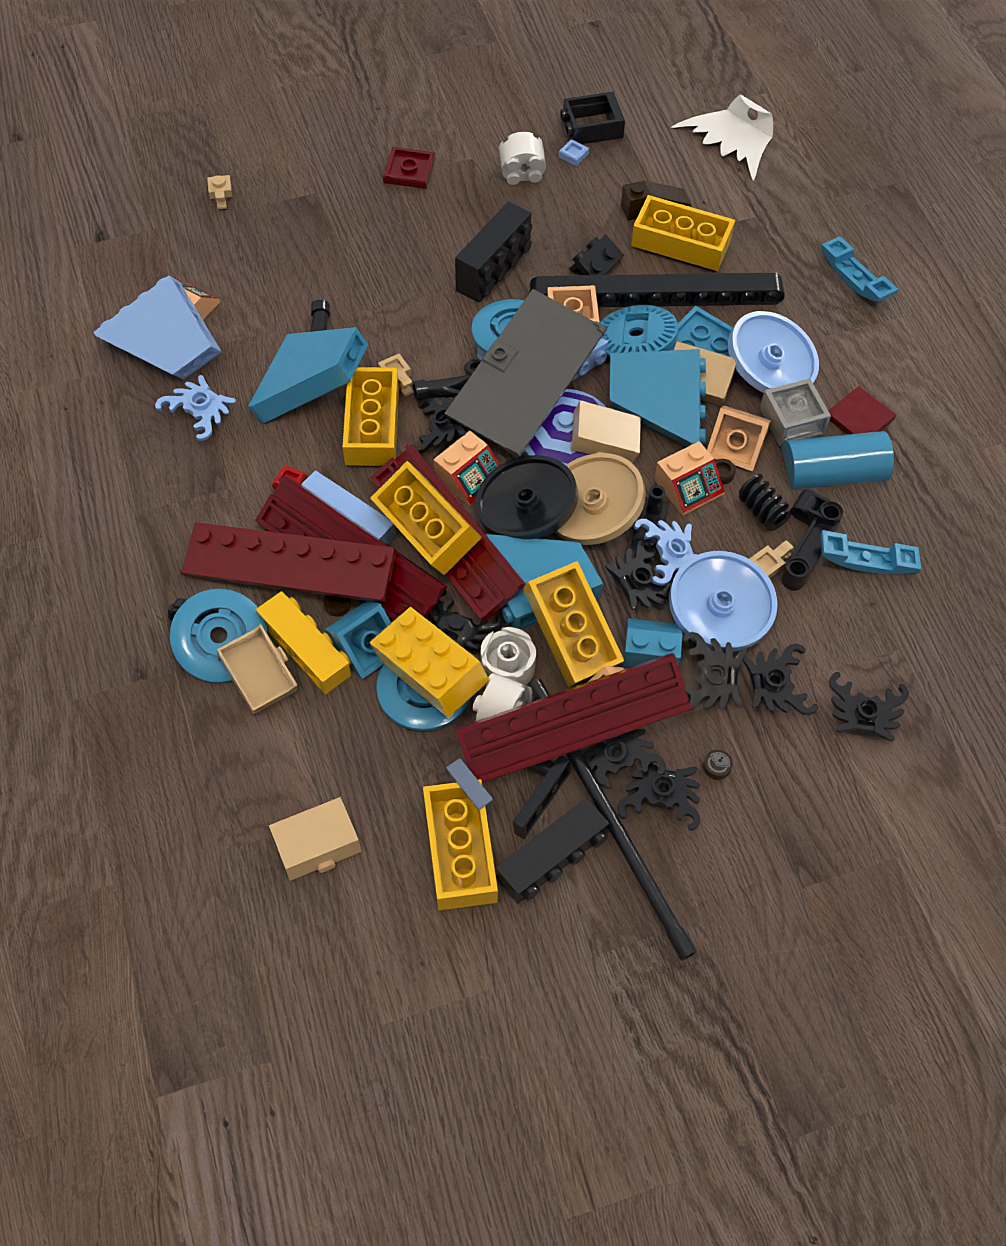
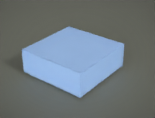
(573, 152)

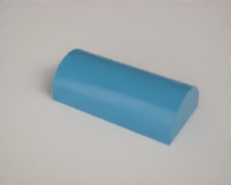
(838, 460)

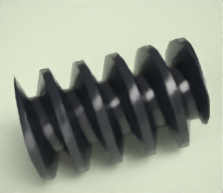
(762, 504)

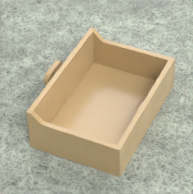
(717, 376)
(605, 431)
(257, 669)
(315, 839)

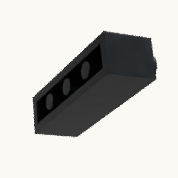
(552, 851)

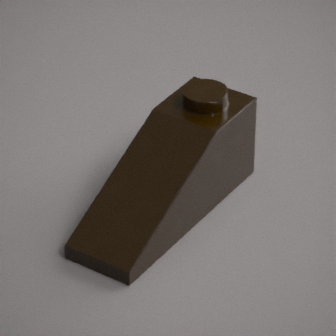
(636, 193)

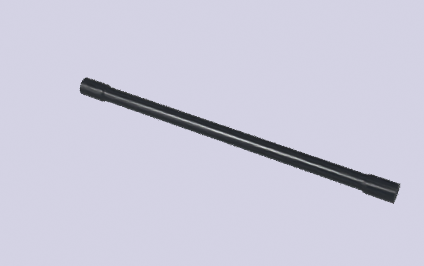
(676, 933)

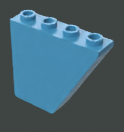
(307, 368)
(662, 391)
(534, 559)

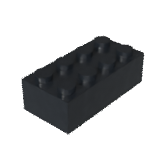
(493, 252)

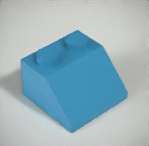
(354, 633)
(650, 640)

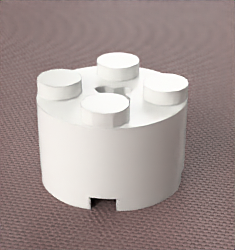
(522, 158)
(509, 655)
(501, 695)

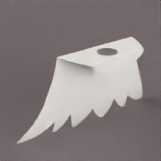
(736, 130)

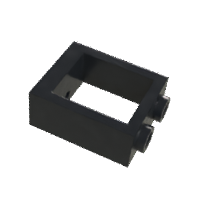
(593, 105)

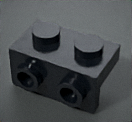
(599, 257)

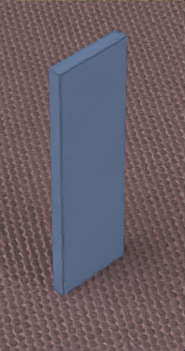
(469, 784)

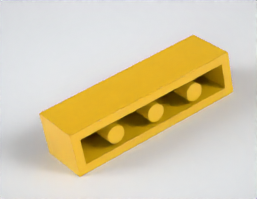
(304, 642)

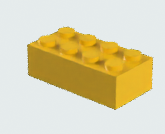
(682, 232)
(371, 417)
(425, 518)
(572, 623)
(429, 661)
(459, 848)

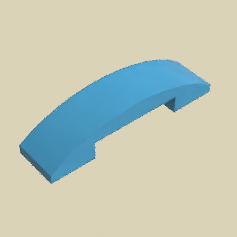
(854, 274)
(869, 558)

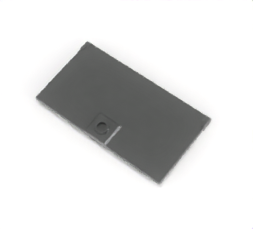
(525, 372)

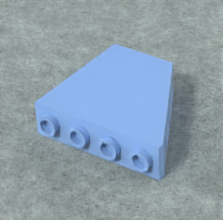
(163, 330)

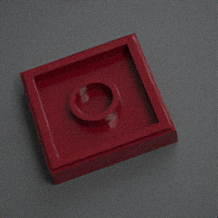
(409, 167)
(860, 413)

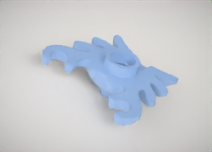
(200, 403)
(672, 546)

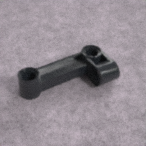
(819, 515)

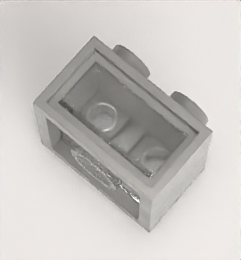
(795, 411)

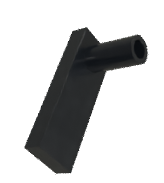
(653, 510)
(554, 777)

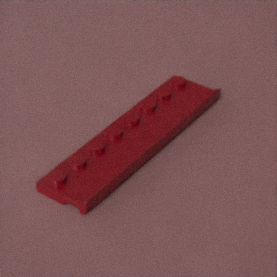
(303, 513)
(289, 562)
(483, 572)
(574, 718)

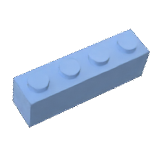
(351, 506)

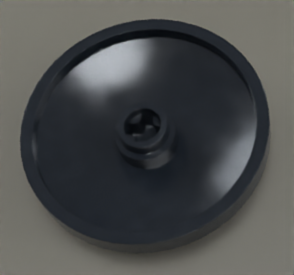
(527, 497)

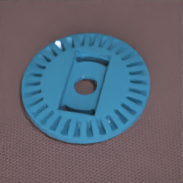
(493, 317)
(657, 324)
(192, 641)
(394, 699)

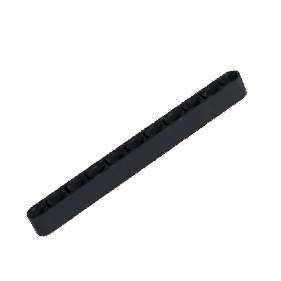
(674, 289)

